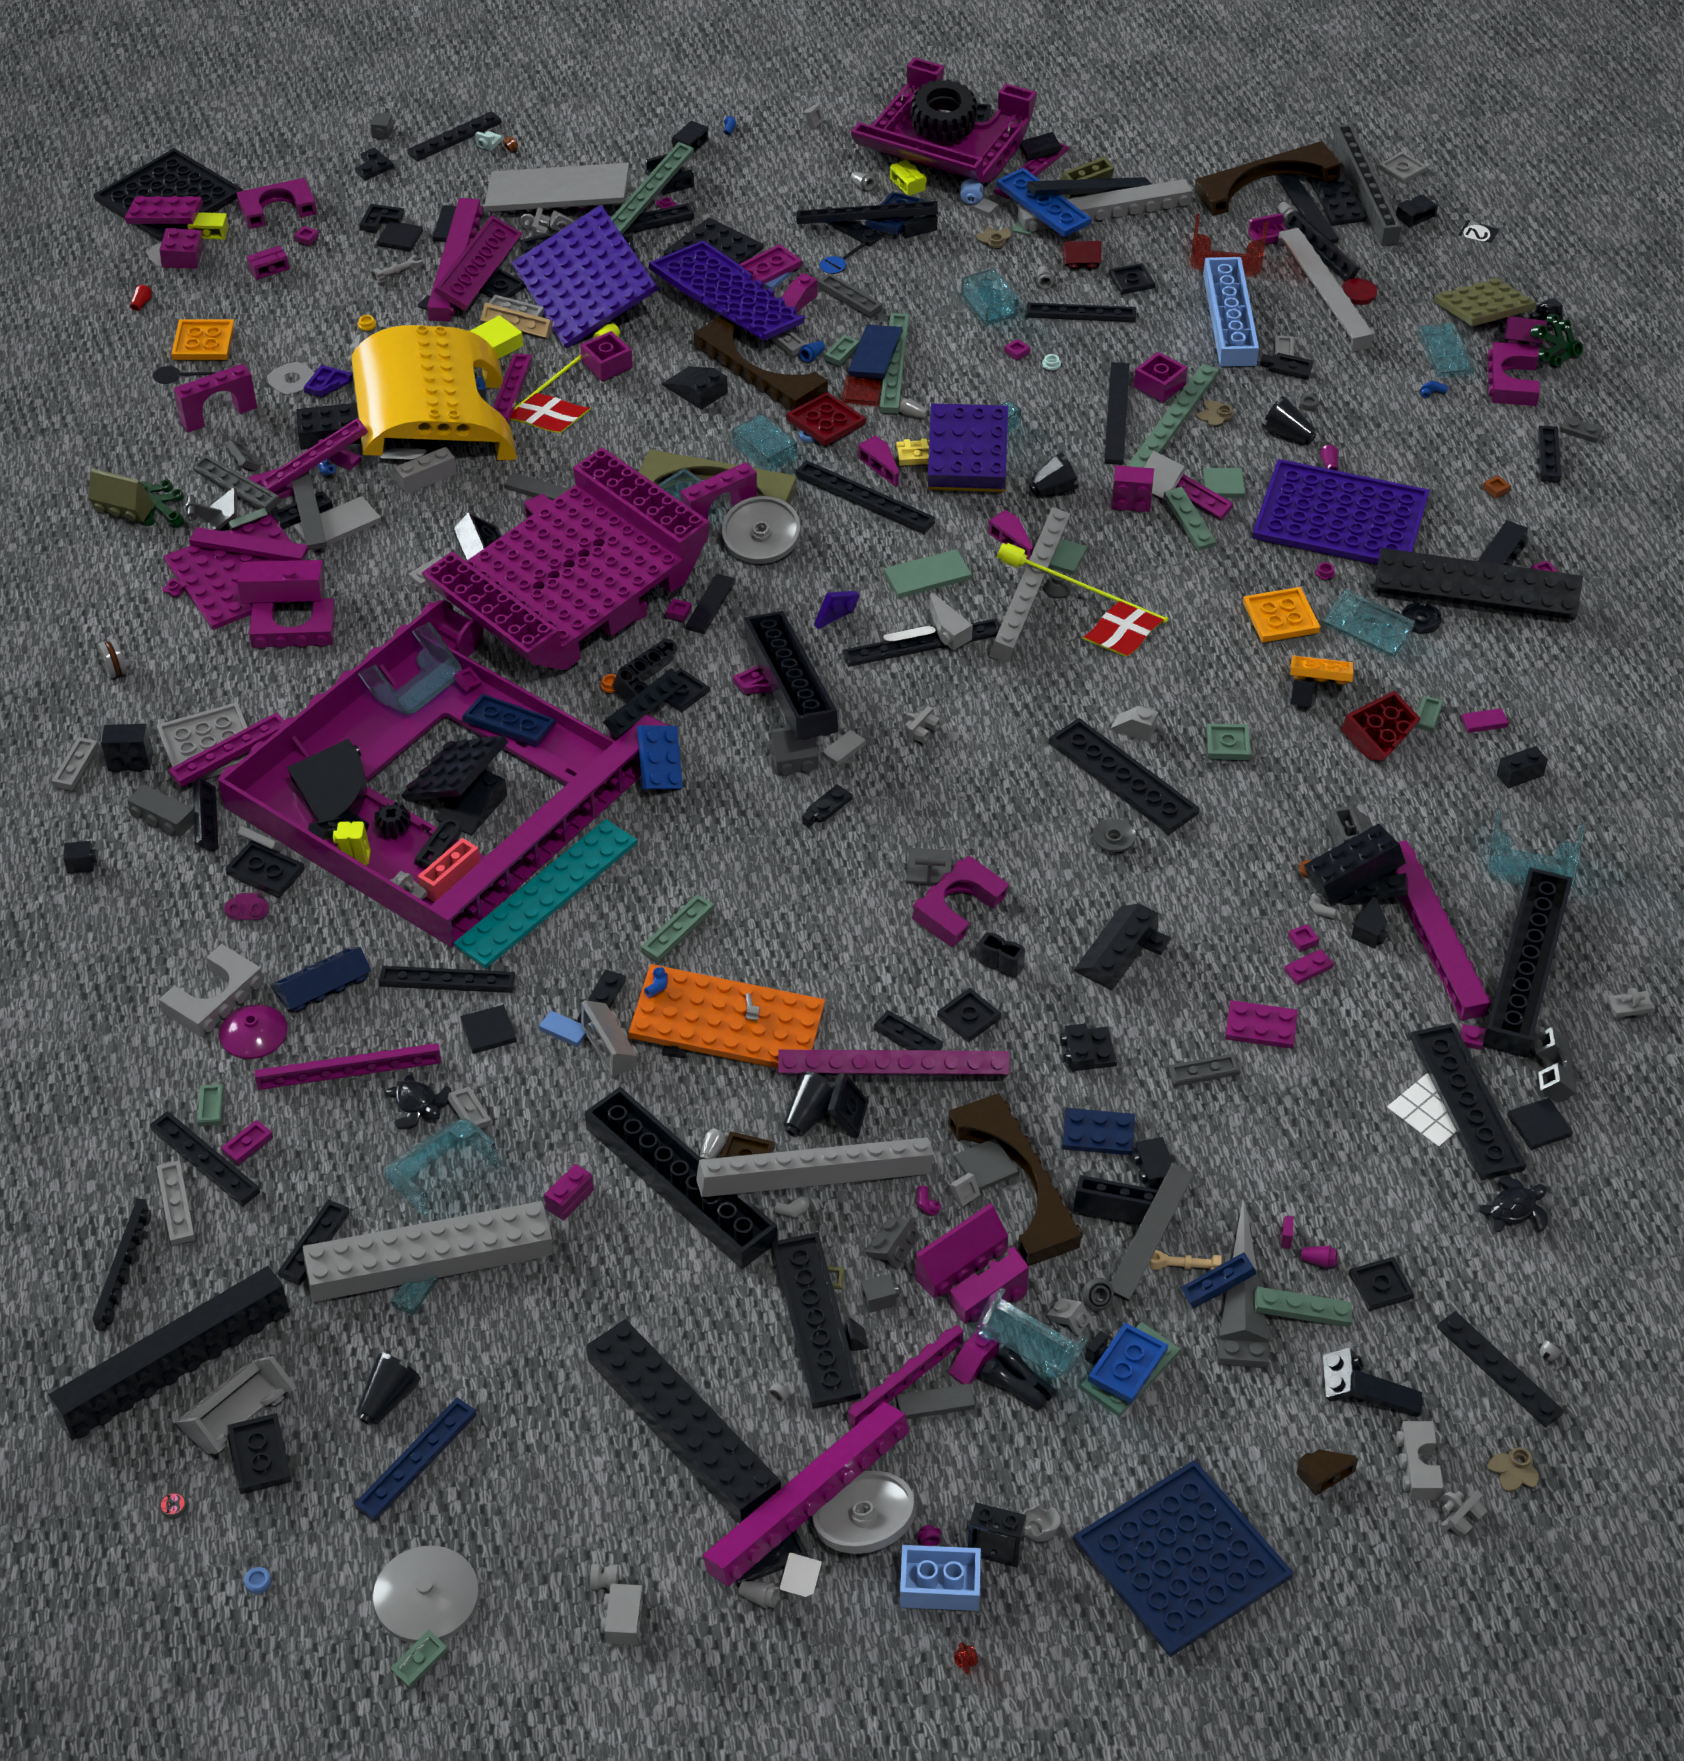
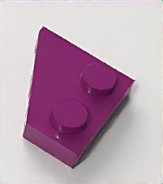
(752, 681)

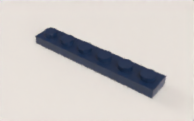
(415, 1459)

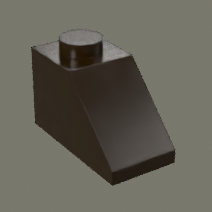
(1325, 1469)

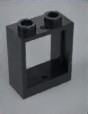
(1010, 1525)

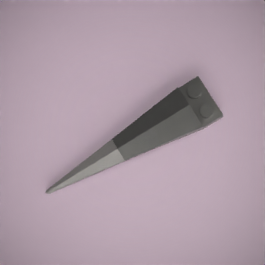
(1243, 1331)

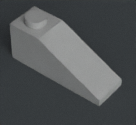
(951, 626)

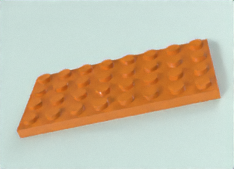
(710, 1018)

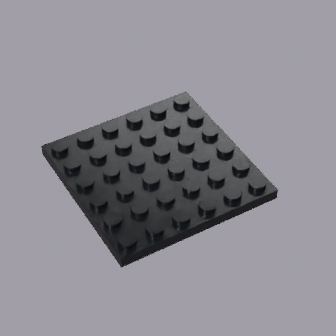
(167, 177)

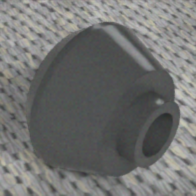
(1057, 587)
(1097, 1294)

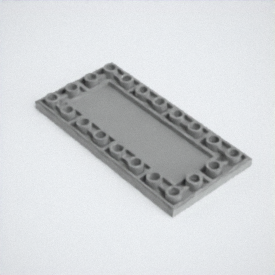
(557, 187)

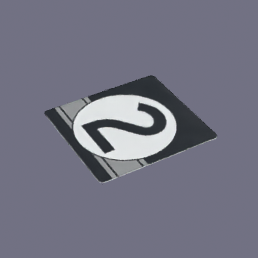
(1478, 231)

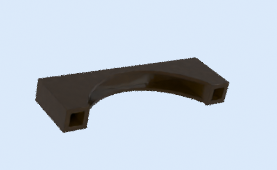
(1310, 160)
(789, 390)
(1052, 1227)

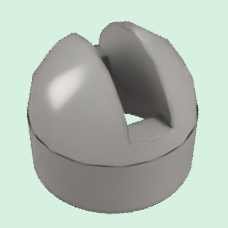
(1551, 1349)
(780, 1391)

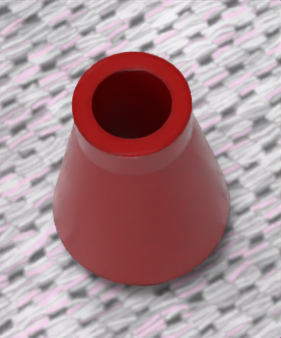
(141, 296)

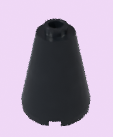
(1289, 422)
(808, 1103)
(385, 1388)

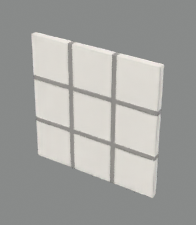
(1424, 1111)

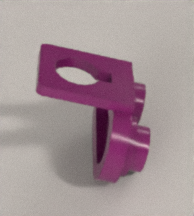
(247, 906)

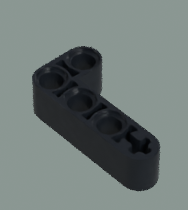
(631, 676)

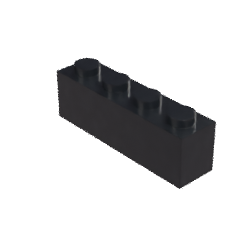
(1506, 544)
(1112, 1199)

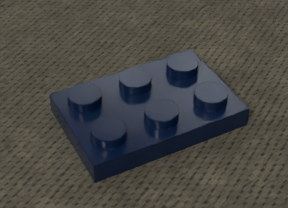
(1098, 1131)

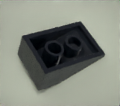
(698, 385)
(476, 802)

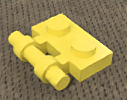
(913, 452)

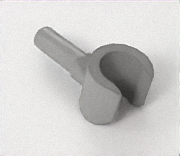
(752, 1011)

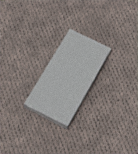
(345, 520)

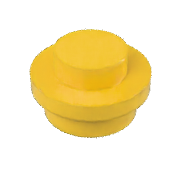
(366, 323)

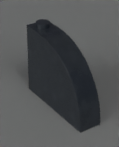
(331, 781)

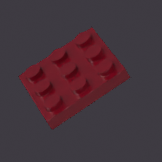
(826, 418)

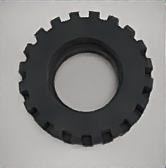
(943, 125)

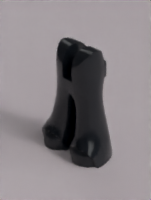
(1017, 1377)

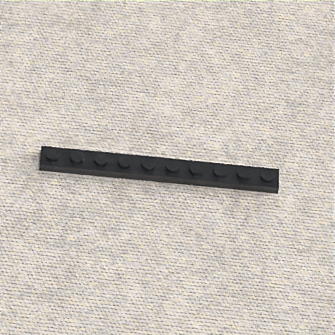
(643, 221)

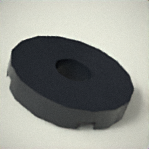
(1425, 626)

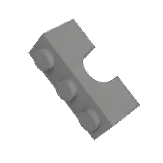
(1421, 1480)

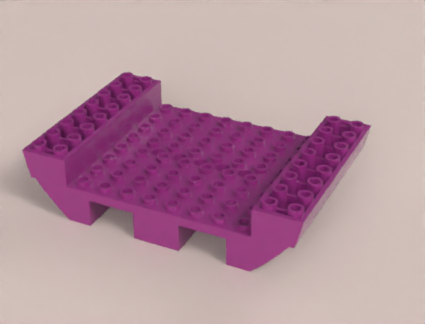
(541, 587)

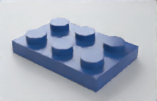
(659, 757)
(1128, 1363)

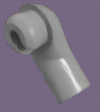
(1319, 907)
(793, 1209)

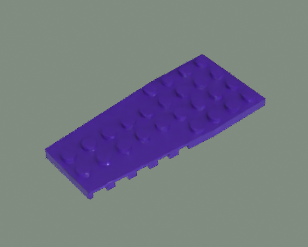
(726, 289)

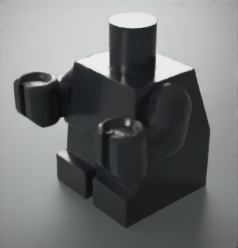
(1546, 308)

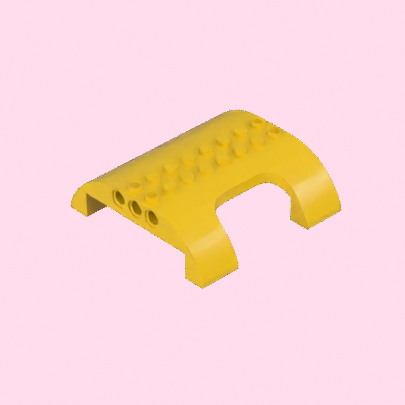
(425, 387)

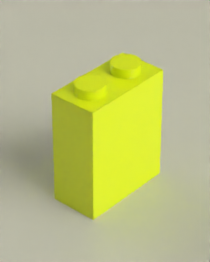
(500, 335)

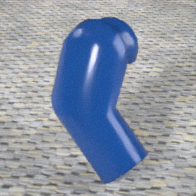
(730, 123)
(1431, 387)
(326, 469)
(659, 982)

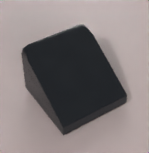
(856, 1335)

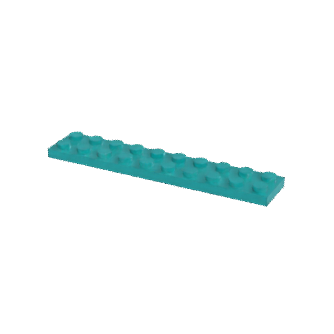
(545, 893)

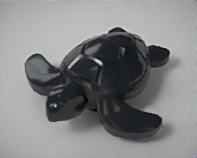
(417, 1099)
(1516, 1205)

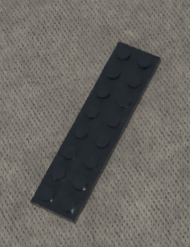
(1124, 776)
(1468, 1101)
(816, 1320)

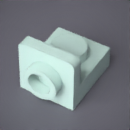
(488, 140)

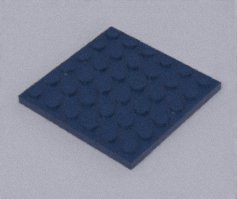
(1182, 1557)

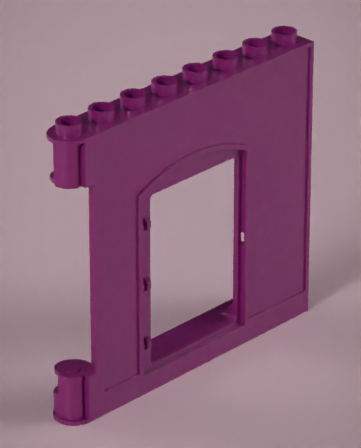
(573, 752)

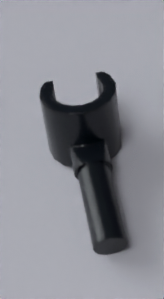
(628, 236)

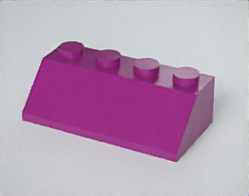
(961, 1252)

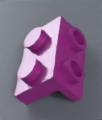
(1275, 225)

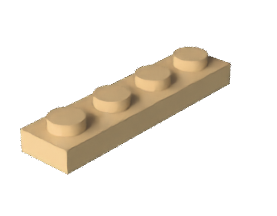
(522, 321)

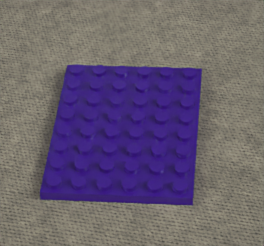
(584, 276)
(1339, 512)

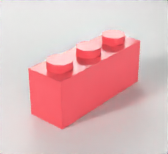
(449, 869)

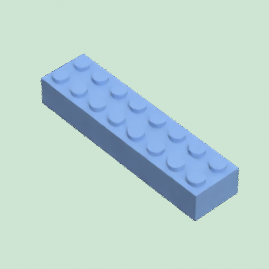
(1230, 312)

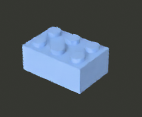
(940, 1578)

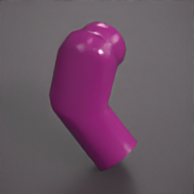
(926, 1205)

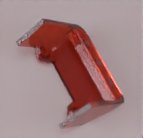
(1251, 261)

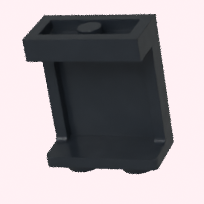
(680, 181)

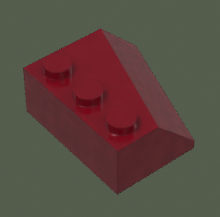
(1380, 725)

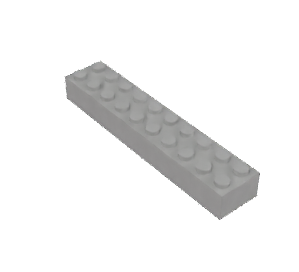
(427, 1250)

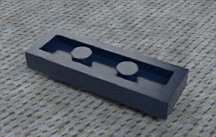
(1218, 1280)

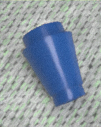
(810, 351)

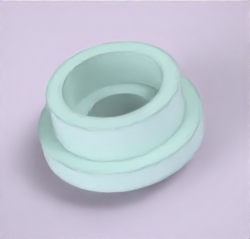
(1051, 362)

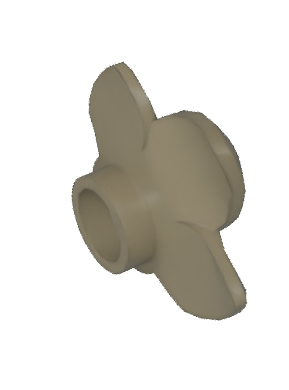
(994, 238)
(1215, 413)
(1514, 1473)

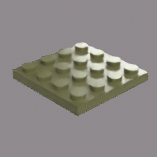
(1485, 302)

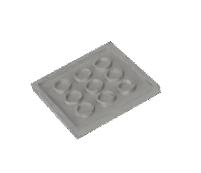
(200, 731)

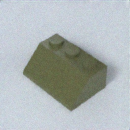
(119, 495)

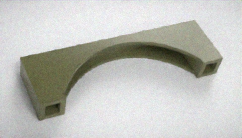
(662, 465)

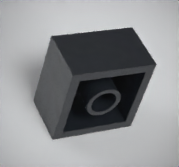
(127, 747)

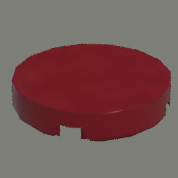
(1360, 291)

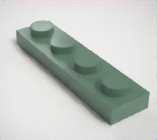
(1189, 518)
(677, 928)
(1303, 1307)

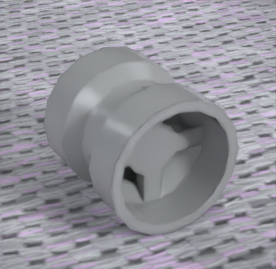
(603, 1576)

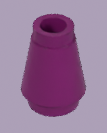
(1329, 456)
(1320, 1255)

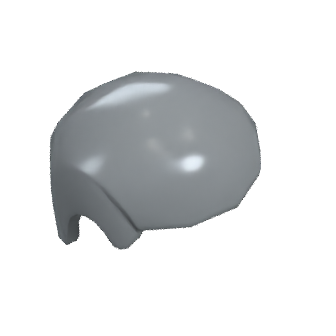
(1046, 1520)

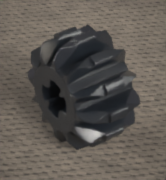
(392, 820)

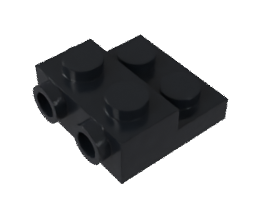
(1087, 1047)

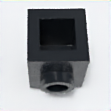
(1304, 693)
(79, 856)

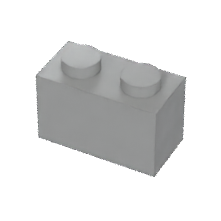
(623, 1614)

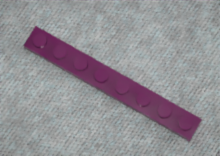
(347, 1066)

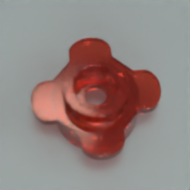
(965, 1657)

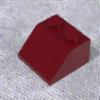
(1082, 253)

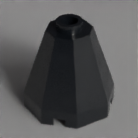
(1054, 477)

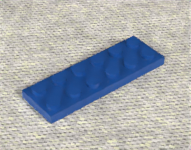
(1051, 209)

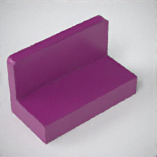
(345, 458)

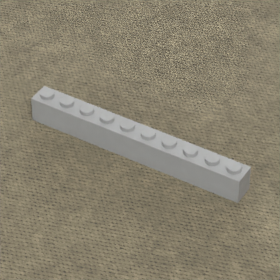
(1121, 202)
(1325, 290)
(1029, 586)
(814, 1167)

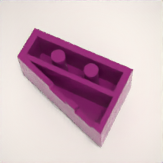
(973, 1293)

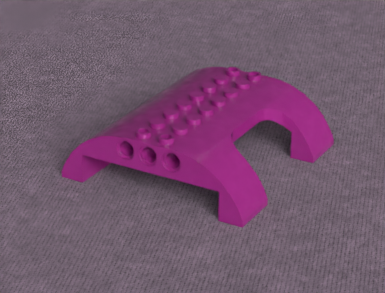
(976, 156)

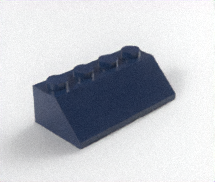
(321, 978)

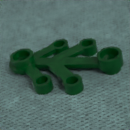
(1573, 347)
(174, 517)

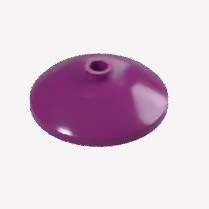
(253, 1031)

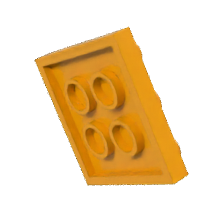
(203, 339)
(1281, 614)
(1321, 669)

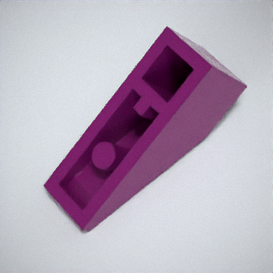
(800, 292)
(878, 457)
(1009, 529)

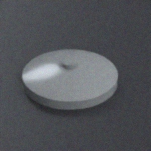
(761, 529)
(866, 1514)
(426, 1592)

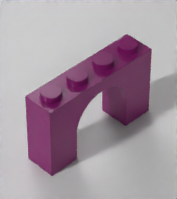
(293, 191)
(1508, 389)
(192, 395)
(739, 480)
(315, 632)
(966, 877)

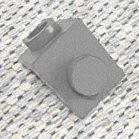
(559, 221)
(1070, 1313)

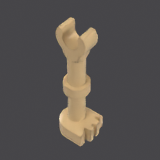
(1162, 1260)

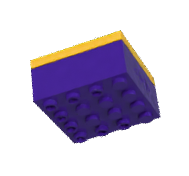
(968, 447)

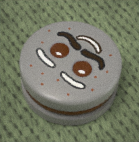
(112, 658)

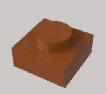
(1496, 486)

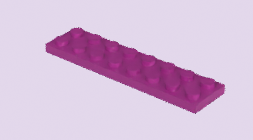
(477, 263)

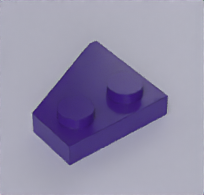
(327, 380)
(836, 606)

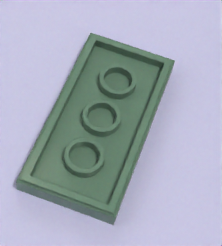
(927, 573)

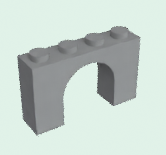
(203, 1014)

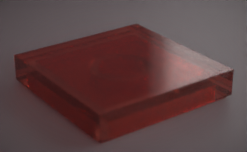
(862, 391)

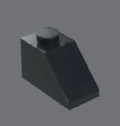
(1371, 925)

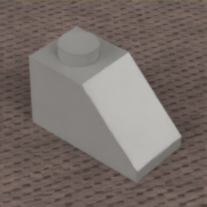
(1136, 722)

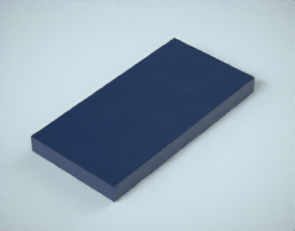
(895, 224)
(875, 351)
(509, 720)

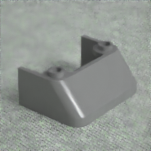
(234, 1401)

